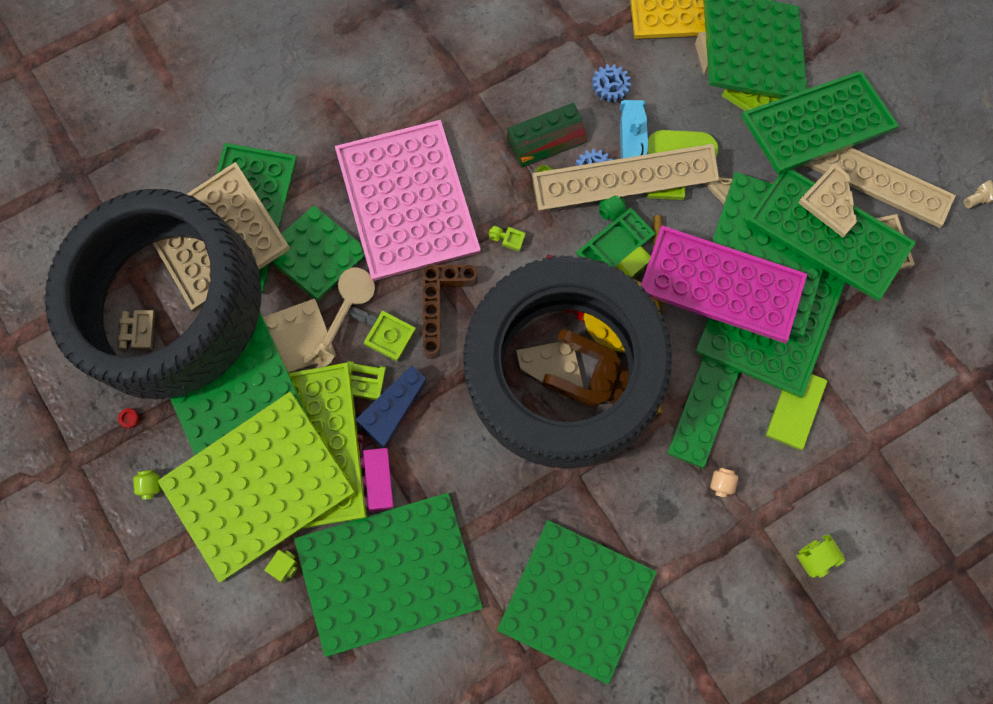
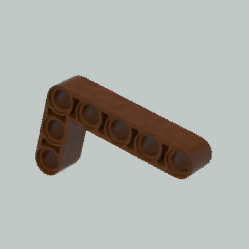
(434, 302)

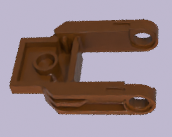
(608, 377)

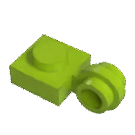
(512, 238)

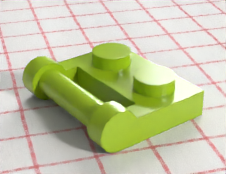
(367, 387)

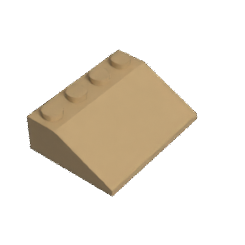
(297, 333)

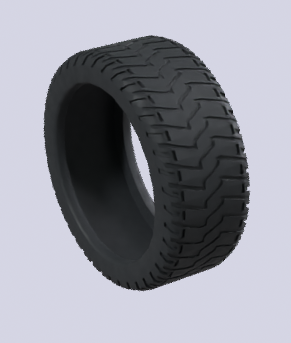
(98, 250)

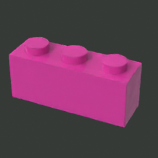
(377, 480)

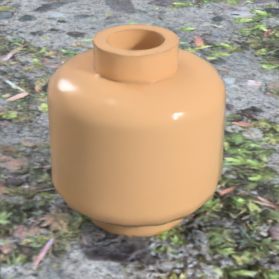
(724, 482)

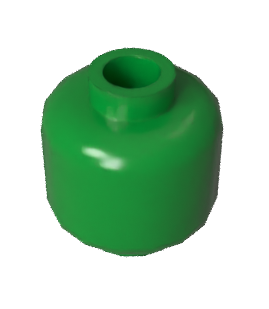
(612, 208)

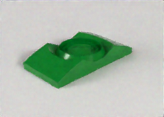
(618, 239)

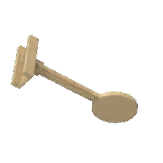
(356, 288)

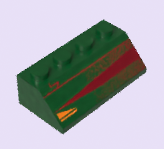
(547, 135)

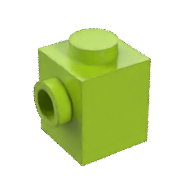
(282, 566)

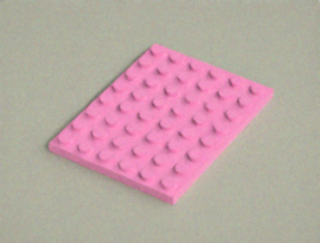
(407, 200)

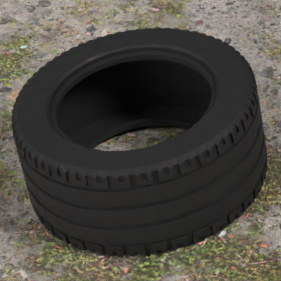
(581, 287)

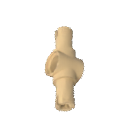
(983, 194)

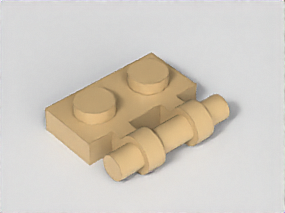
(141, 332)

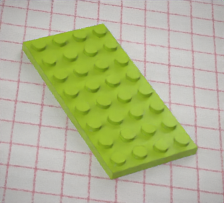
(330, 407)

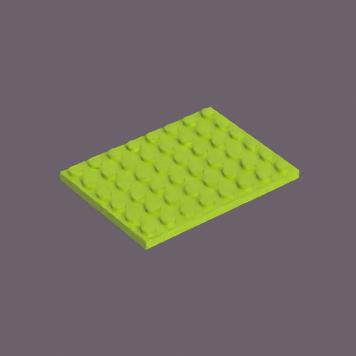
(256, 487)

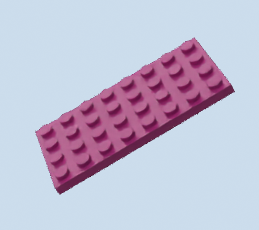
(724, 284)

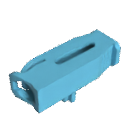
(633, 128)

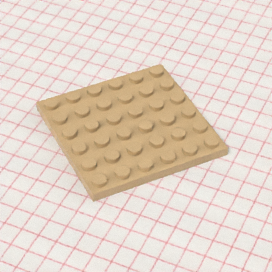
(240, 207)

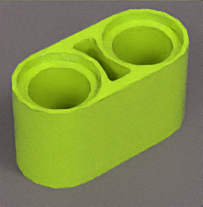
(634, 262)

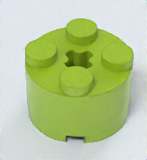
(820, 556)

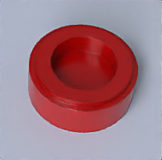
(128, 418)

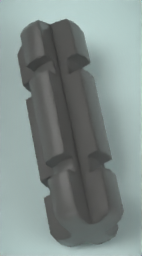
(362, 316)

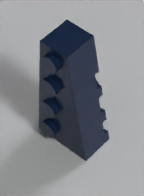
(392, 407)

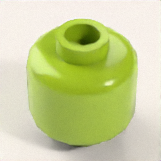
(146, 484)

